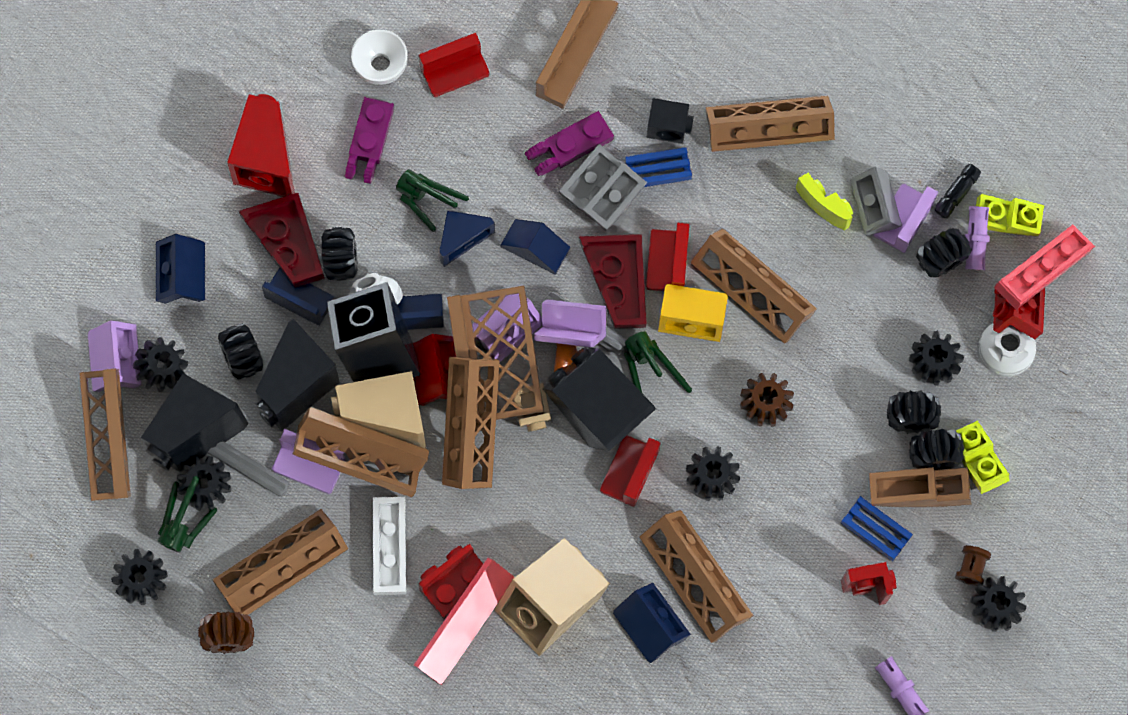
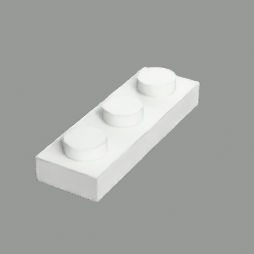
(389, 545)

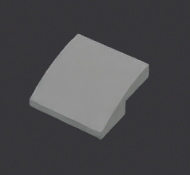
(602, 187)

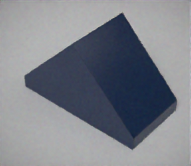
(463, 233)
(536, 244)

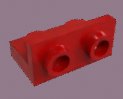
(1026, 319)
(863, 578)
(448, 582)

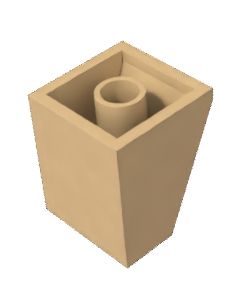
(383, 405)
(551, 595)

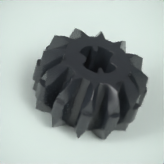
(943, 252)
(339, 253)
(240, 351)
(945, 352)
(148, 361)
(913, 412)
(936, 449)
(713, 461)
(216, 482)
(152, 575)
(1007, 597)

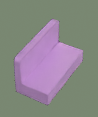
(912, 211)
(498, 322)
(572, 323)
(114, 347)
(303, 470)

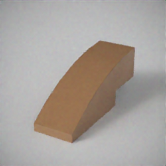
(920, 488)

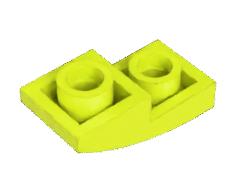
(831, 208)
(1012, 216)
(980, 459)

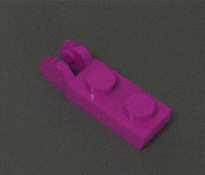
(369, 137)
(571, 143)

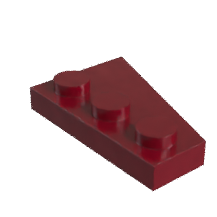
(286, 237)
(619, 275)

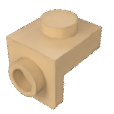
(526, 399)

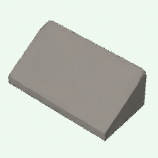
(875, 201)

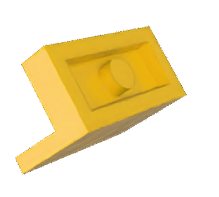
(693, 312)

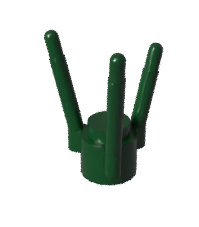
(417, 185)
(643, 350)
(174, 534)

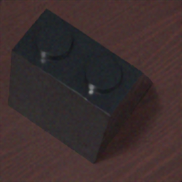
(372, 334)
(294, 378)
(597, 399)
(191, 424)

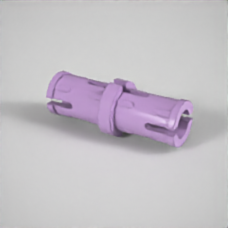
(977, 237)
(901, 688)

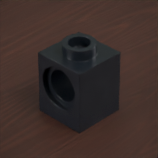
(669, 121)

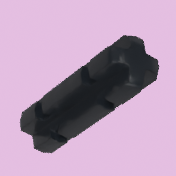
(957, 191)

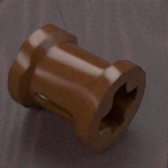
(977, 556)

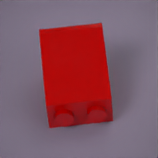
(260, 149)

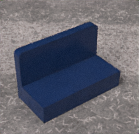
(180, 269)
(304, 300)
(422, 311)
(650, 622)

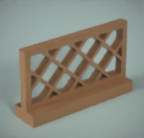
(465, 344)

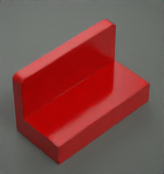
(453, 65)
(667, 257)
(433, 361)
(630, 469)

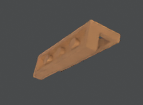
(574, 50)
(770, 123)
(760, 277)
(464, 423)
(115, 430)
(360, 445)
(282, 566)
(705, 573)

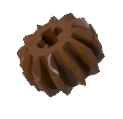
(774, 390)
(226, 632)

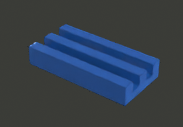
(660, 167)
(885, 520)

